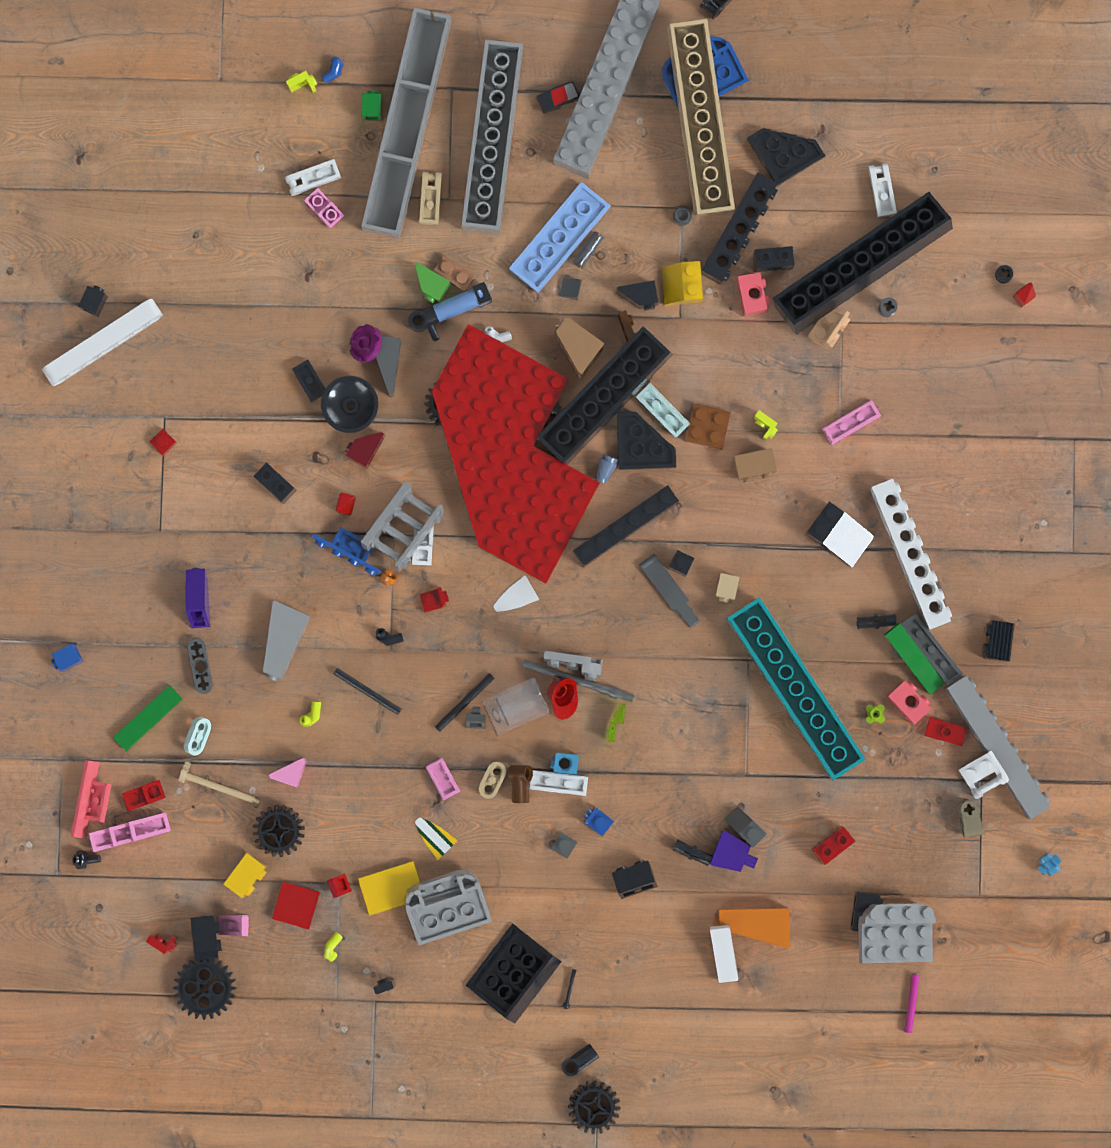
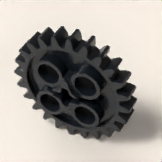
(217, 1000)

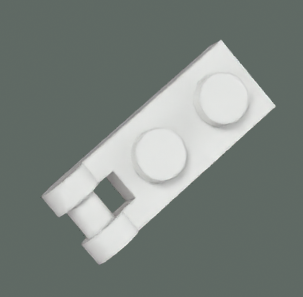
(313, 177)
(882, 191)

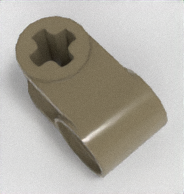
(970, 823)

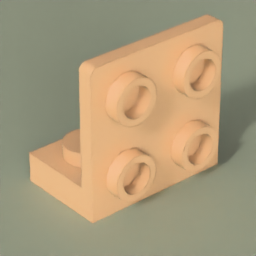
(827, 328)

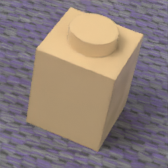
(727, 588)

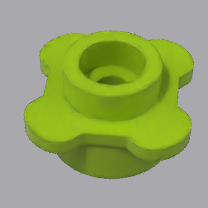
(870, 714)

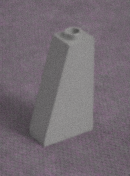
(284, 635)

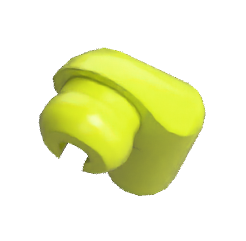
(330, 945)

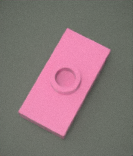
(442, 779)

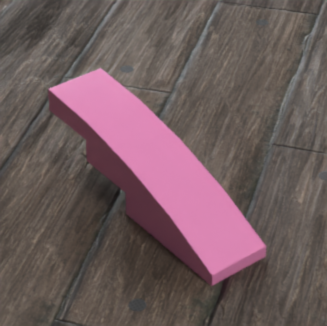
(129, 832)

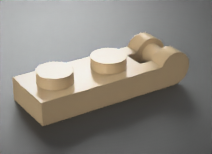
(430, 199)

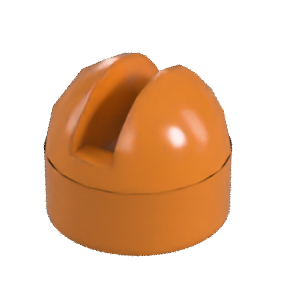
(388, 577)

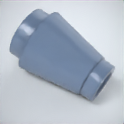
(605, 468)

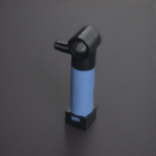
(450, 308)

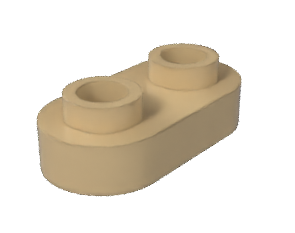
(493, 780)

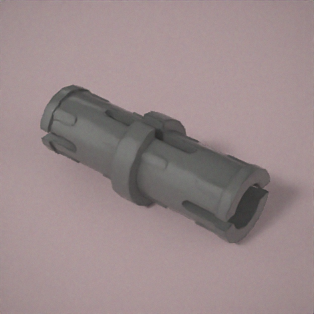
(588, 249)

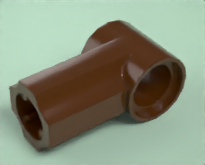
(520, 777)

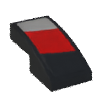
(557, 97)

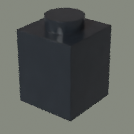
(93, 300)
(681, 563)

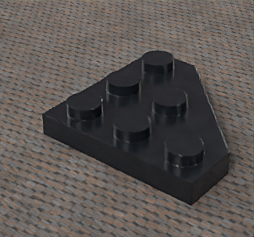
(784, 153)
(642, 445)

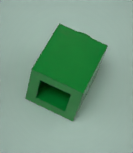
(371, 106)

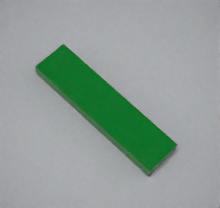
(914, 658)
(148, 718)

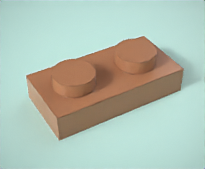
(454, 273)

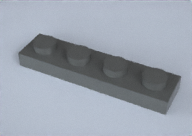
(932, 649)

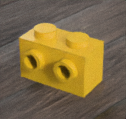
(245, 876)

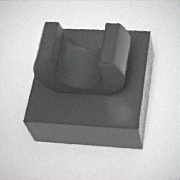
(476, 719)

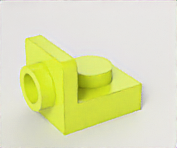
(766, 422)

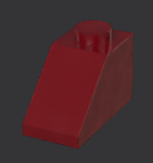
(364, 448)

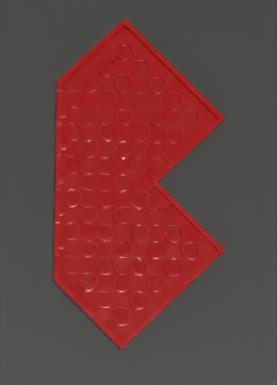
(515, 494)

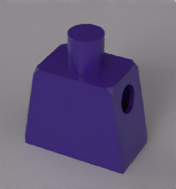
(732, 853)

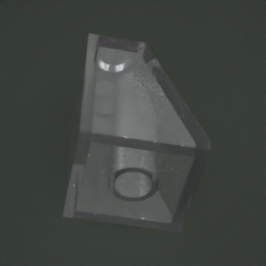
(515, 706)

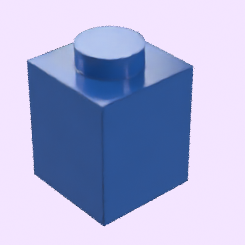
(66, 658)

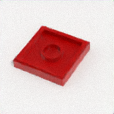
(296, 905)

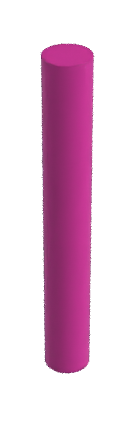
(911, 1003)

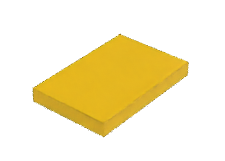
(388, 888)

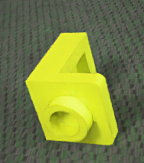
(299, 80)

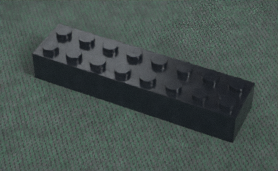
(604, 395)

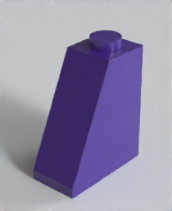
(197, 598)

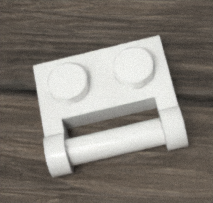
(981, 768)

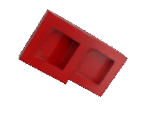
(143, 795)

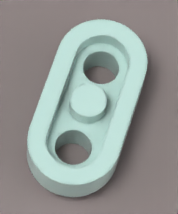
(197, 736)

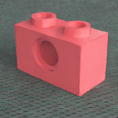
(750, 305)
(914, 713)

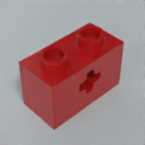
(833, 845)

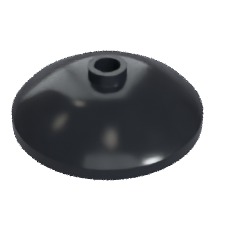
(345, 391)

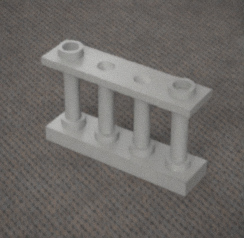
(383, 524)

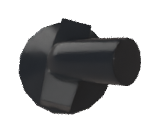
(81, 860)

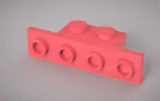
(91, 801)

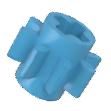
(1049, 864)

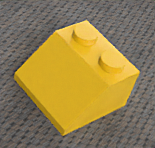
(682, 283)

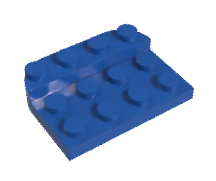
(726, 64)

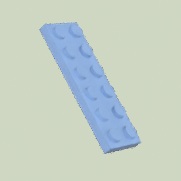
(559, 237)

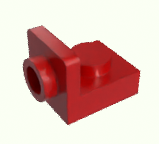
(434, 599)
(159, 943)

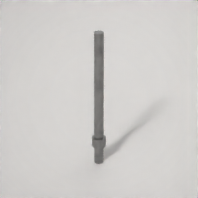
(614, 692)

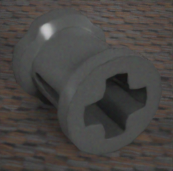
(893, 305)

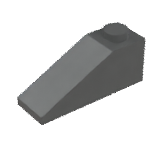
(388, 361)

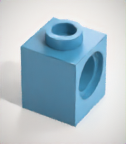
(573, 763)

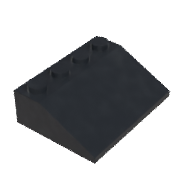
(513, 973)

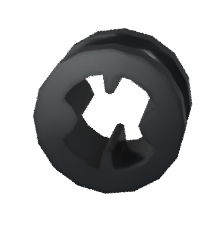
(1003, 280)

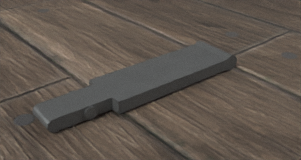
(668, 589)

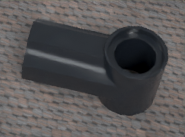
(581, 1059)

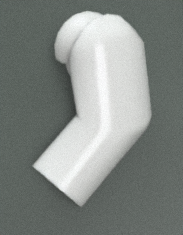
(503, 337)

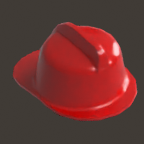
(563, 697)

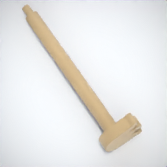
(185, 775)

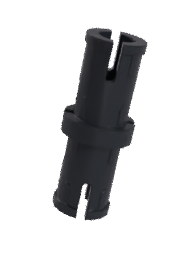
(862, 622)
(692, 852)

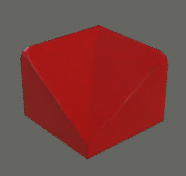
(1025, 295)
(345, 503)

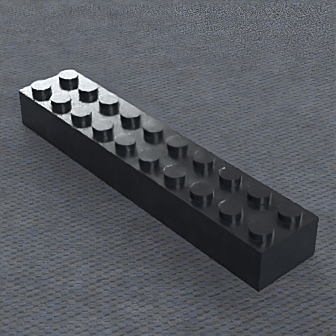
(862, 263)

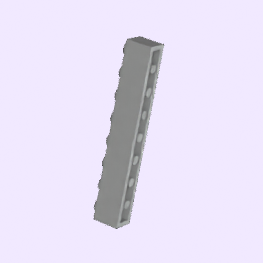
(993, 738)

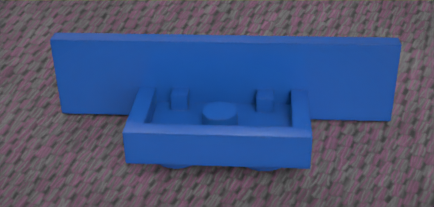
(349, 545)

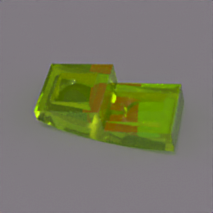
(618, 718)

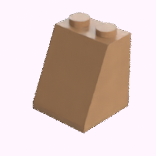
(578, 345)

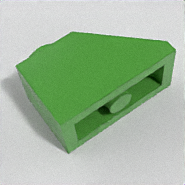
(432, 284)

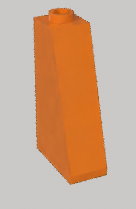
(758, 923)

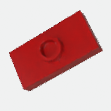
(945, 731)

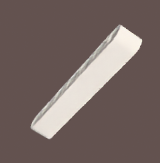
(102, 342)

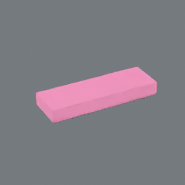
(851, 422)

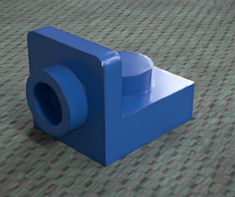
(598, 821)

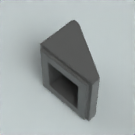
(570, 288)

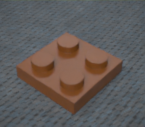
(707, 426)

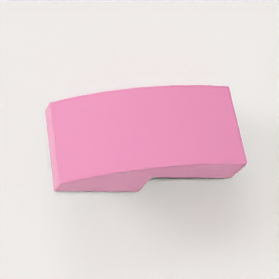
(323, 208)

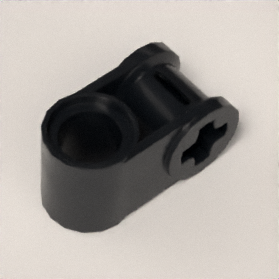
(714, 7)

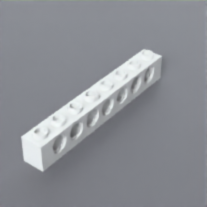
(908, 565)

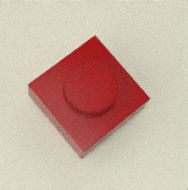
(163, 442)
(339, 885)

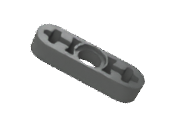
(197, 681)

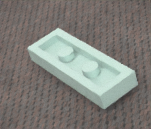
(663, 410)

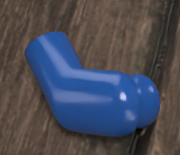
(335, 70)

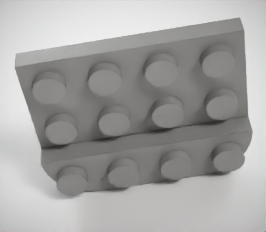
(590, 667)
(446, 906)
(896, 933)

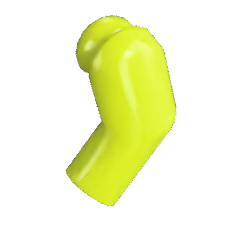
(311, 717)

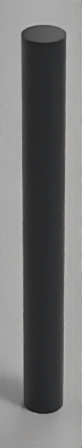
(367, 691)
(464, 702)

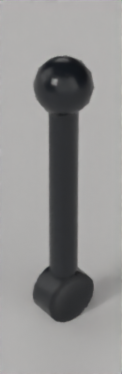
(566, 1005)

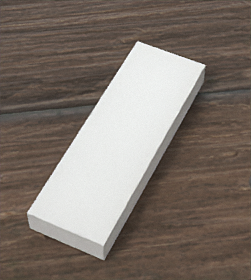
(559, 783)
(724, 953)

